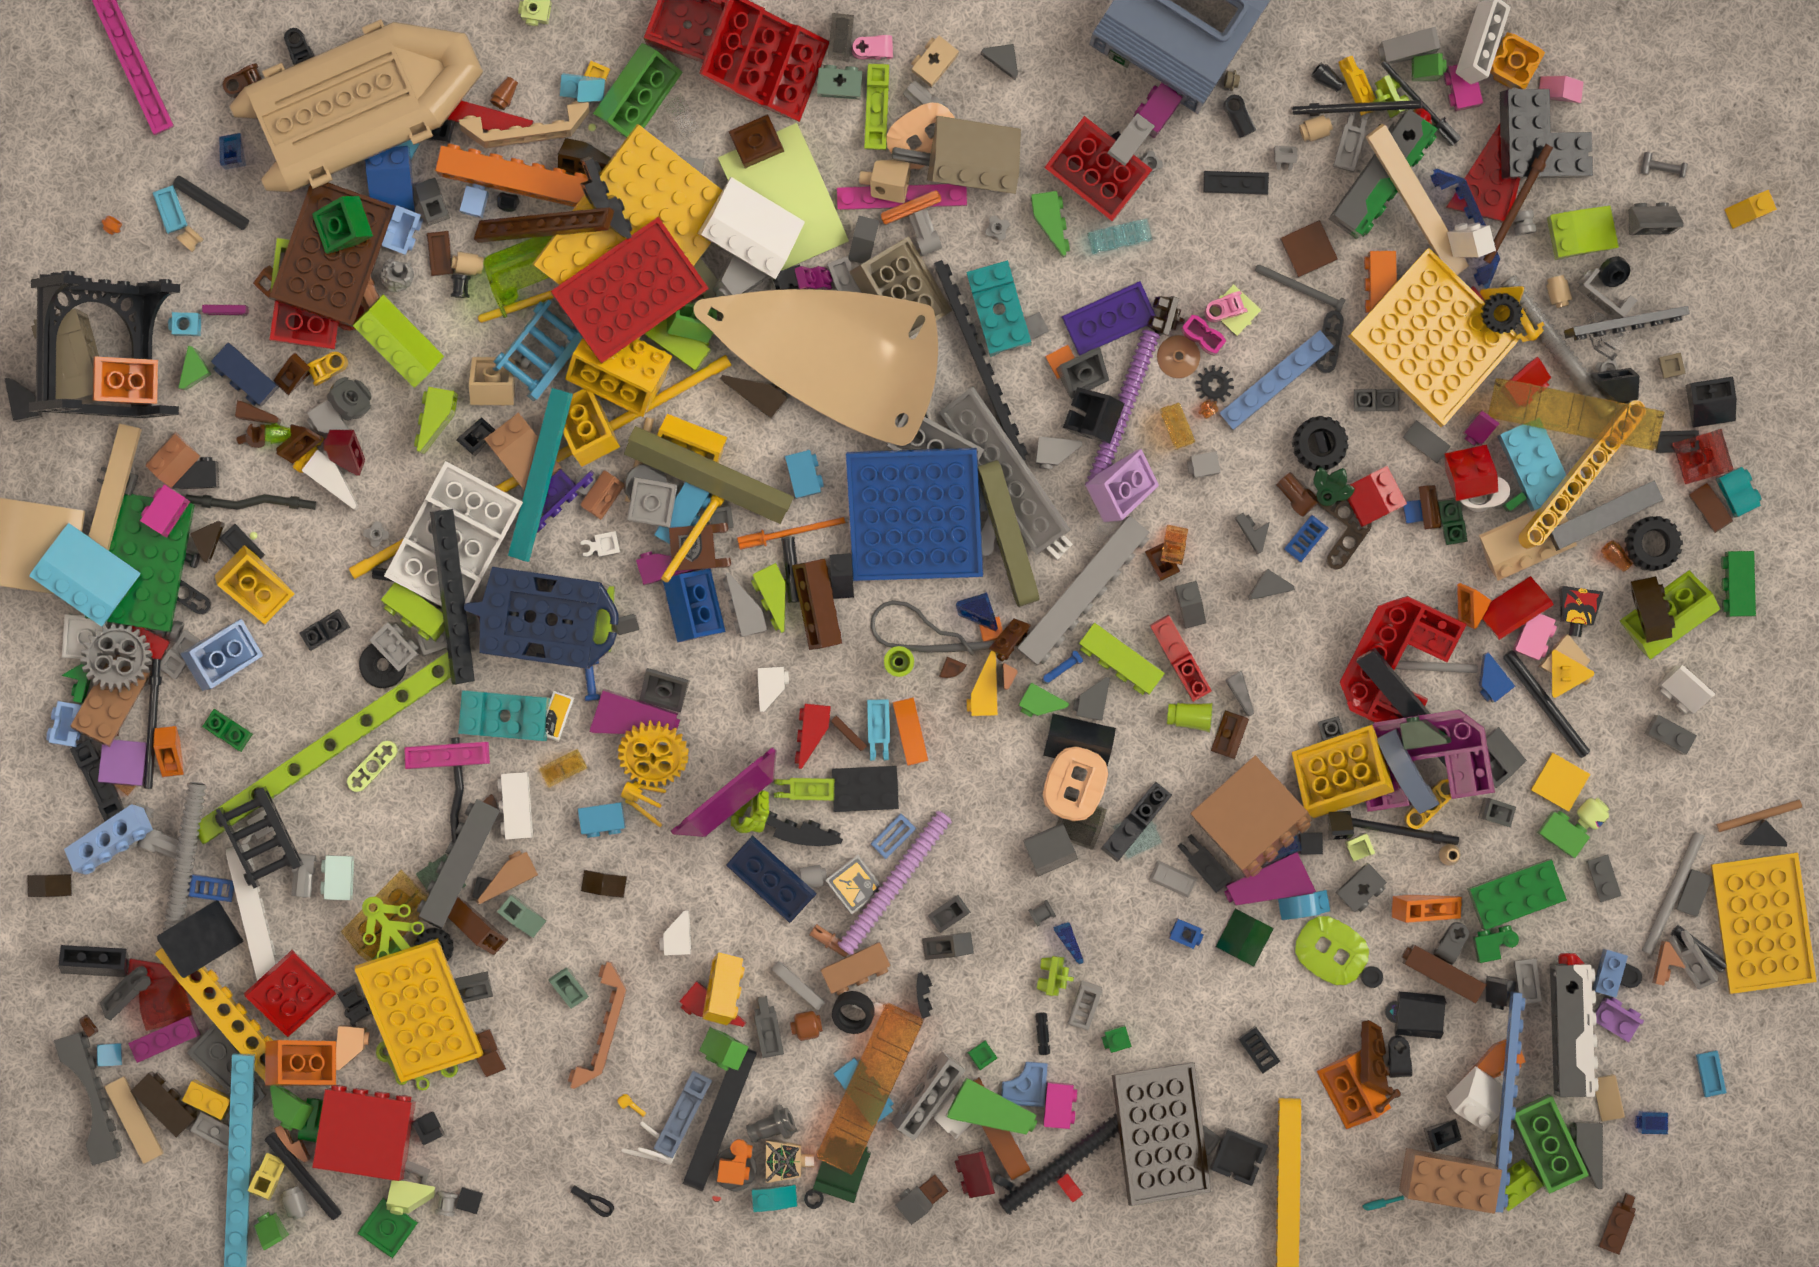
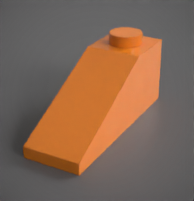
(1426, 908)

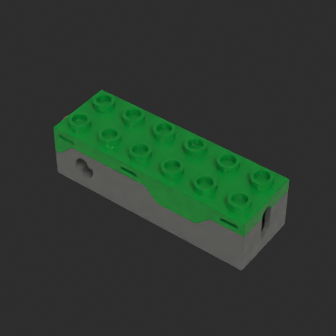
(1373, 186)

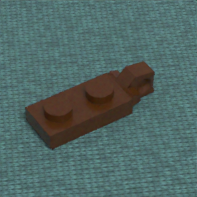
(1618, 1225)

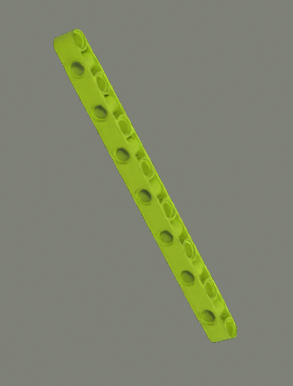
(343, 735)

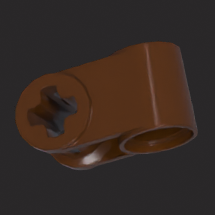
(243, 78)

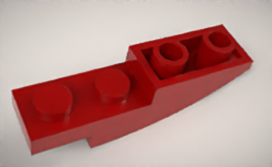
(1180, 658)

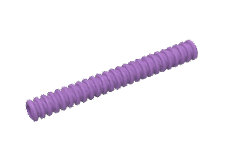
(1127, 396)

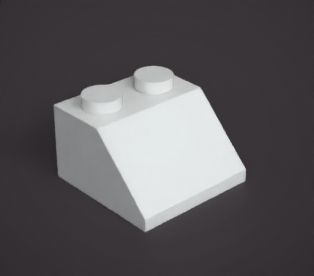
(1685, 690)
(1477, 1098)

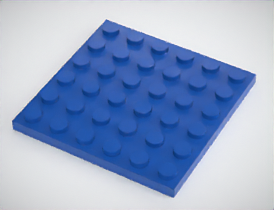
(914, 514)

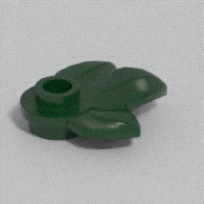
(1333, 484)

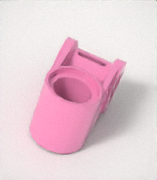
(877, 47)
(1227, 307)

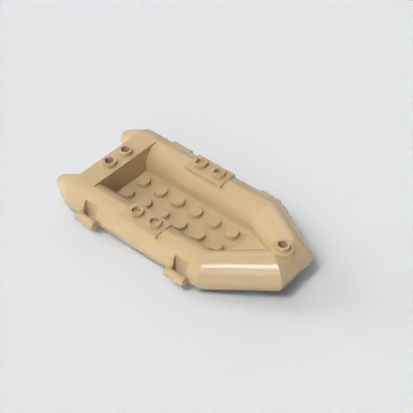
(357, 100)

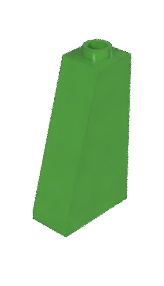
(985, 1108)

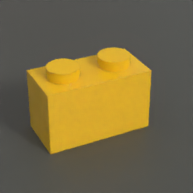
(207, 1099)

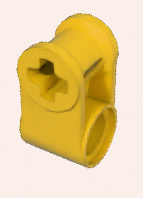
(325, 367)

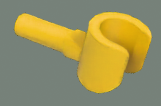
(625, 1101)

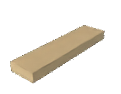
(134, 1120)

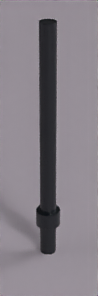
(1316, 109)
(154, 682)
(1435, 836)

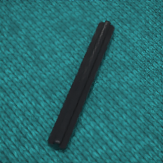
(303, 1176)

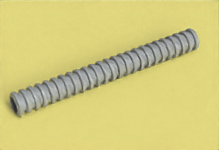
(1557, 345)
(185, 854)

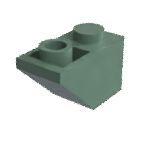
(521, 916)

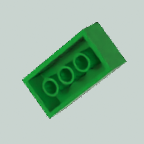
(1516, 894)

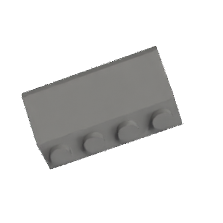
(934, 437)

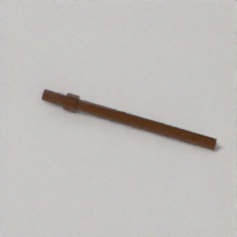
(1538, 165)

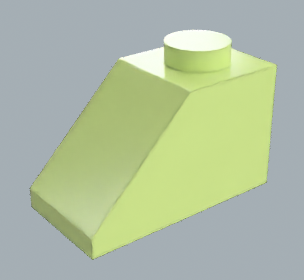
(408, 1196)

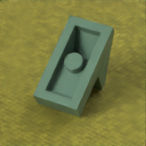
(568, 987)

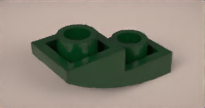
(1452, 521)

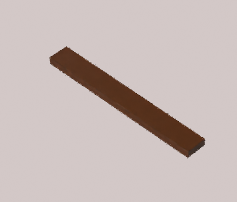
(544, 225)

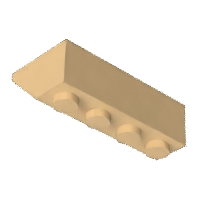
(1505, 553)

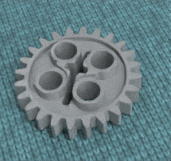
(112, 675)

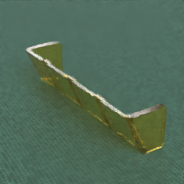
(1576, 414)

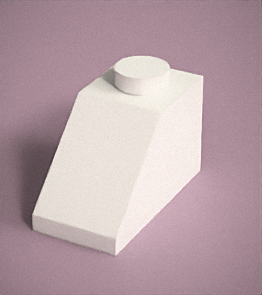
(771, 684)
(677, 937)

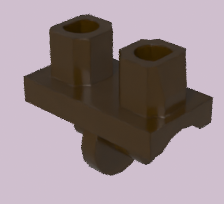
(1168, 316)

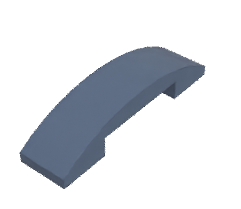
(1406, 772)
(682, 1114)

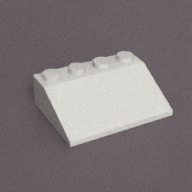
(752, 228)

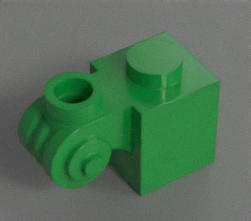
(1488, 943)

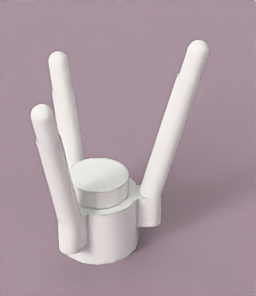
(645, 1153)

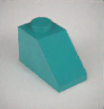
(774, 1198)

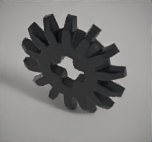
(1221, 379)

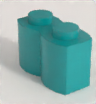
(1738, 491)

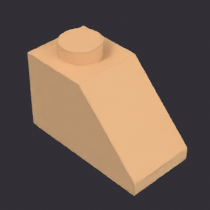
(350, 1043)

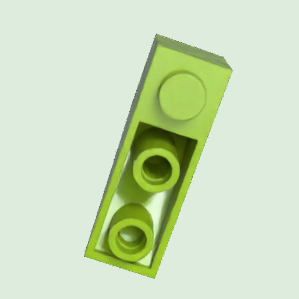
(773, 589)

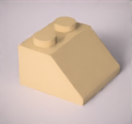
(490, 386)

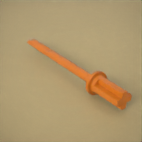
(760, 538)

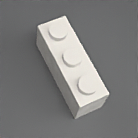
(515, 805)

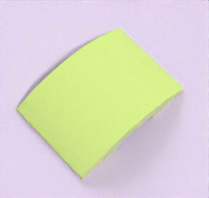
(796, 186)

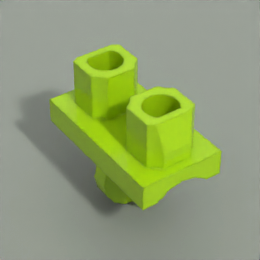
(1387, 92)
(1057, 976)

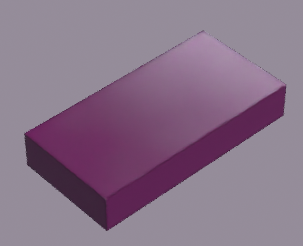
(236, 310)

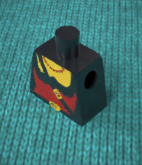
(1578, 607)

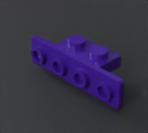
(560, 490)

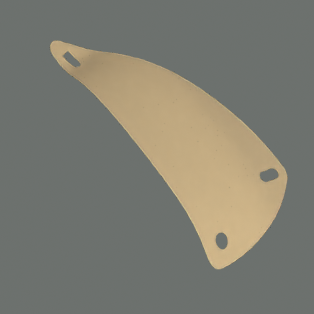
(836, 352)

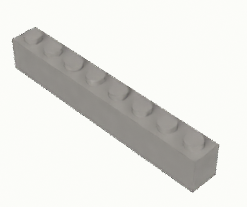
(1083, 590)

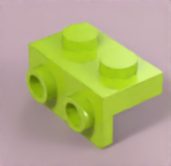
(1522, 1184)

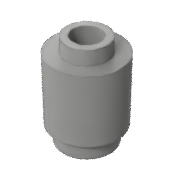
(812, 875)
(294, 1202)

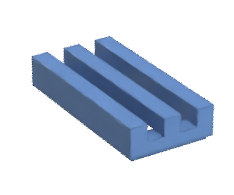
(899, 842)

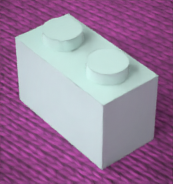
(338, 877)

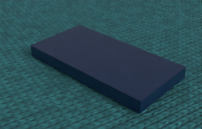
(771, 879)

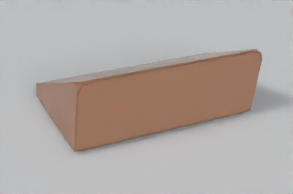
(602, 494)
(1008, 675)

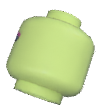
(1593, 813)

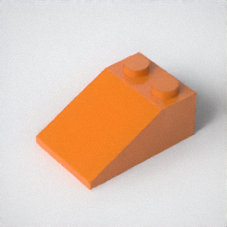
(125, 380)

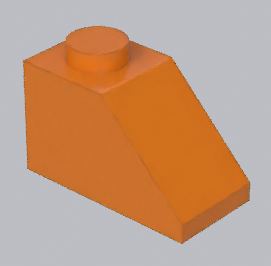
(168, 751)

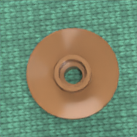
(1172, 366)

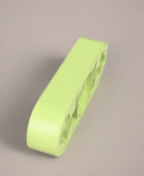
(363, 765)

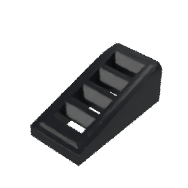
(1248, 1035)

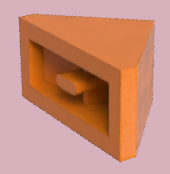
(1471, 605)

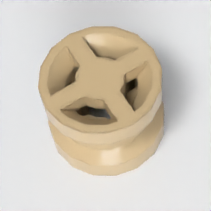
(189, 238)

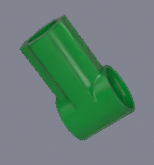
(311, 1127)

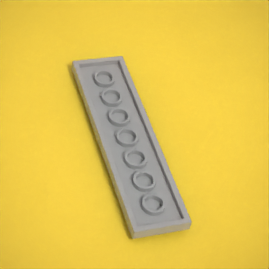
(1035, 513)

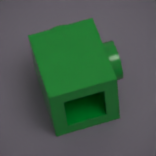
(1116, 1039)

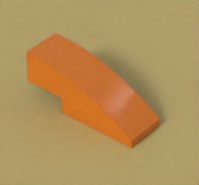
(910, 731)

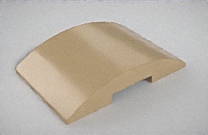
(25, 537)

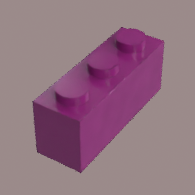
(164, 1038)

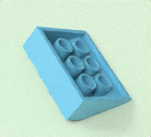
(85, 574)

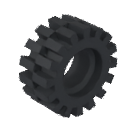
(1488, 313)
(441, 935)

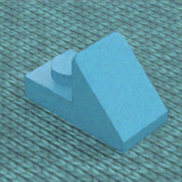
(582, 87)

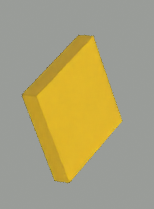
(1560, 782)

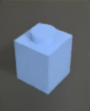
(474, 201)

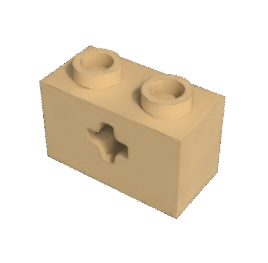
(946, 55)

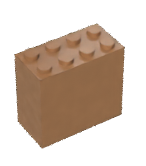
(1252, 817)
(1450, 1180)

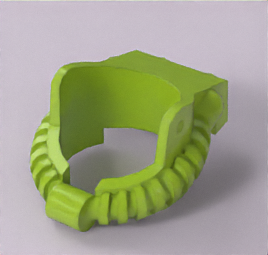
(758, 814)

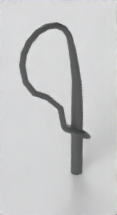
(955, 647)

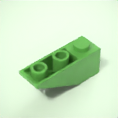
(1047, 214)

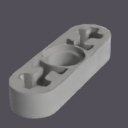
(801, 988)

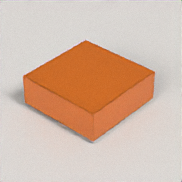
(988, 634)

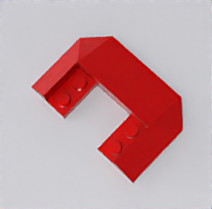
(1390, 631)

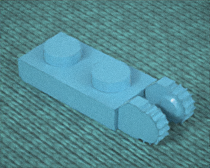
(878, 726)

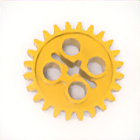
(651, 737)

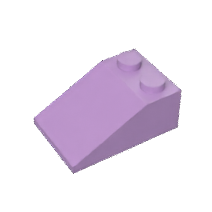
(1122, 486)

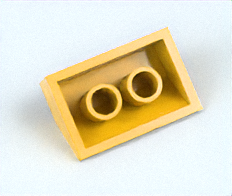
(693, 437)

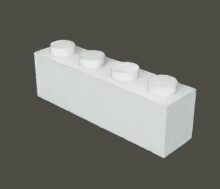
(1482, 40)

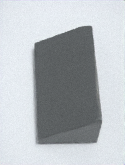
(474, 987)

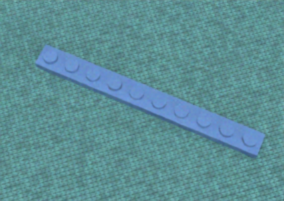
(1509, 1091)

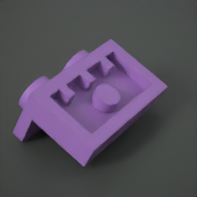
(1617, 1019)

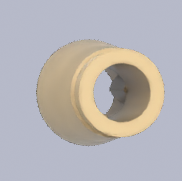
(1444, 854)

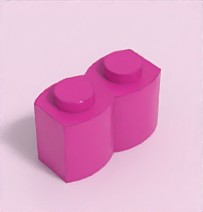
(1207, 338)

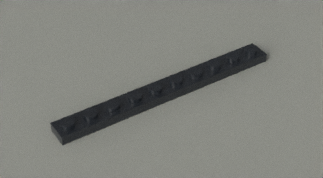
(977, 352)

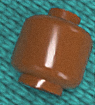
(806, 1025)

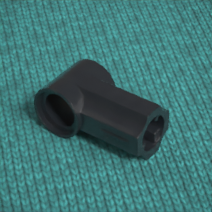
(1240, 119)

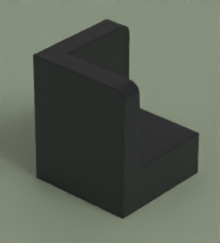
(428, 1128)

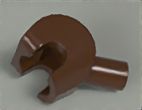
(254, 436)

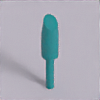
(1380, 1203)

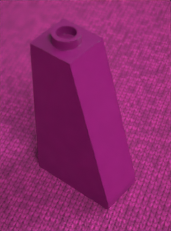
(619, 713)
(1275, 881)

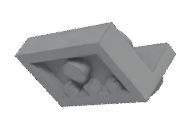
(394, 645)

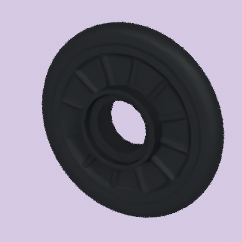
(372, 674)

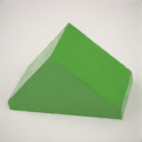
(193, 369)

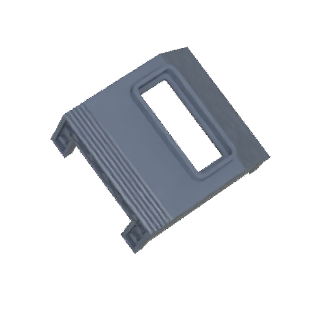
(1175, 43)

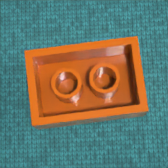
(300, 1063)

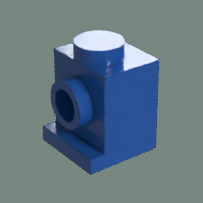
(1177, 933)

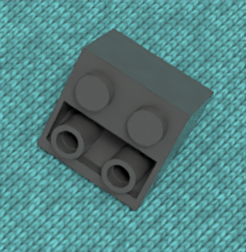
(1503, 756)

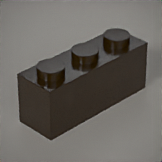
(1652, 609)
(164, 1103)

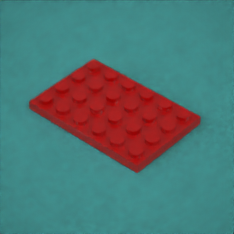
(629, 290)

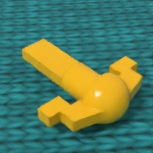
(1532, 334)

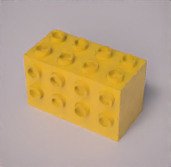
(626, 378)

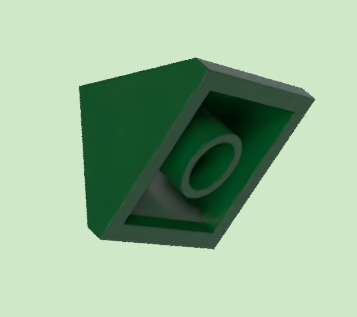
(1244, 937)

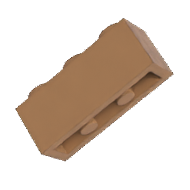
(856, 968)

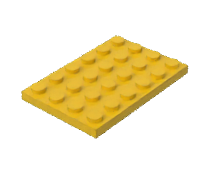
(1763, 923)
(419, 1010)

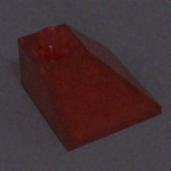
(163, 1003)

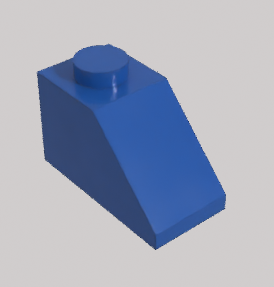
(1493, 680)

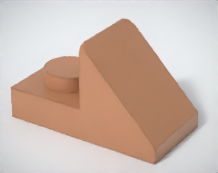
(1666, 957)

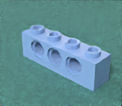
(97, 840)

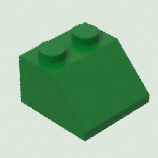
(342, 224)

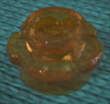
(1208, 408)

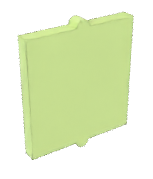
(1239, 322)

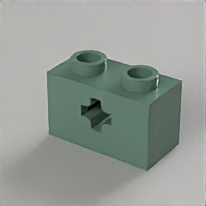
(848, 90)

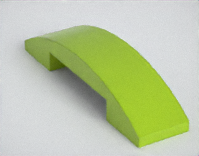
(876, 106)

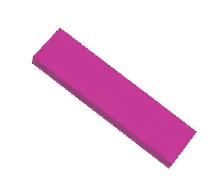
(447, 755)

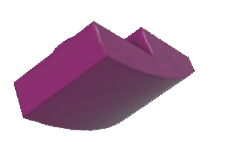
(813, 278)

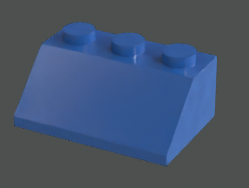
(694, 605)

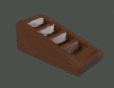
(248, 412)

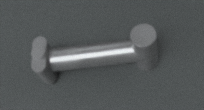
(1648, 164)

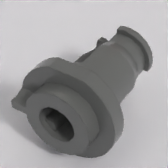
(775, 1124)

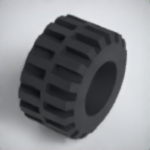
(1337, 434)
(1670, 535)

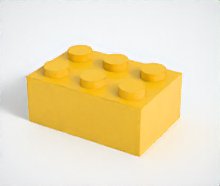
(588, 428)

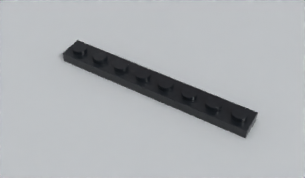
(452, 596)

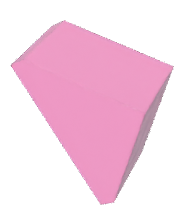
(1562, 88)

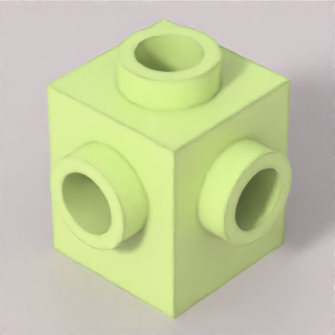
(533, 18)

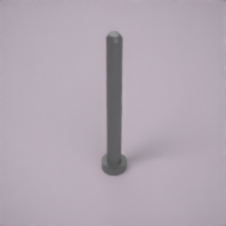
(1338, 304)

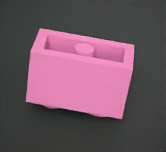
(1534, 637)

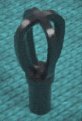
(586, 1197)

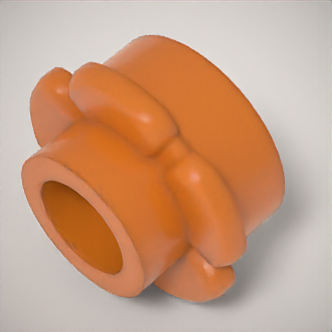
(111, 225)

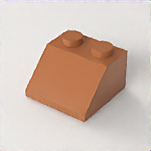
(172, 460)

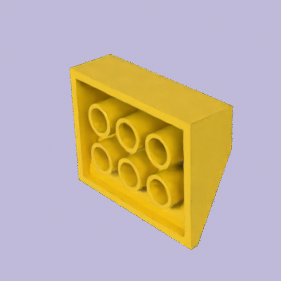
(1342, 772)

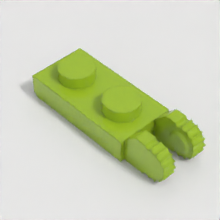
(807, 789)

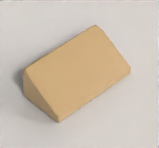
(1609, 1098)

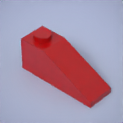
(694, 1003)

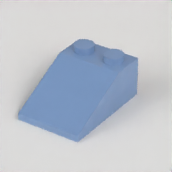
(221, 655)

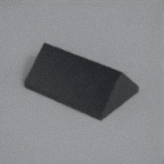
(1072, 732)

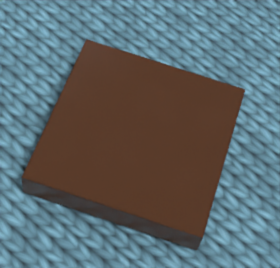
(756, 141)
(1309, 248)

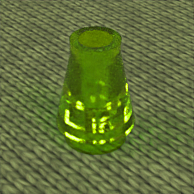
(276, 433)

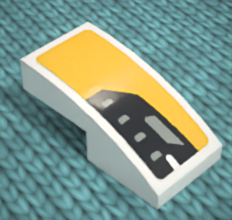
(557, 715)

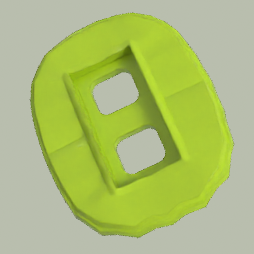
(1323, 963)

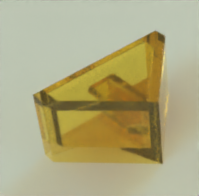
(563, 768)

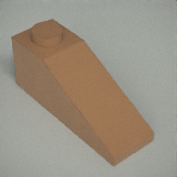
(513, 873)

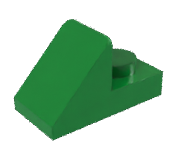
(80, 689)

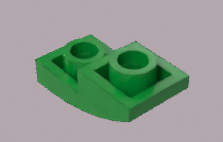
(227, 730)

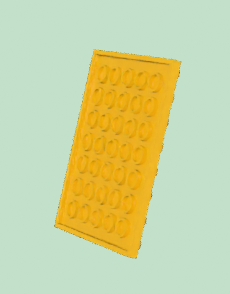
(651, 185)

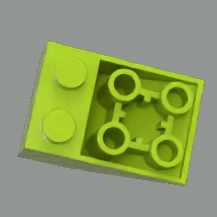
(438, 412)

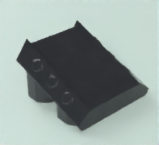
(1420, 1015)

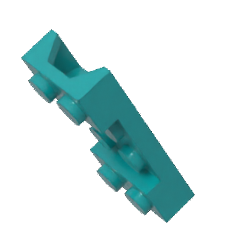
(996, 286)
(482, 712)

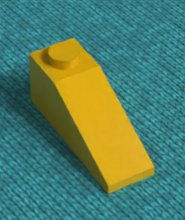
(984, 694)

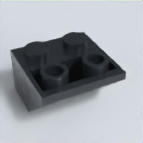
(1712, 401)

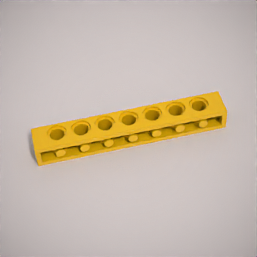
(222, 1021)

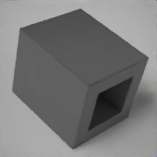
(913, 1204)

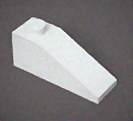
(330, 477)

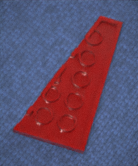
(1491, 192)

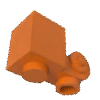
(735, 1170)

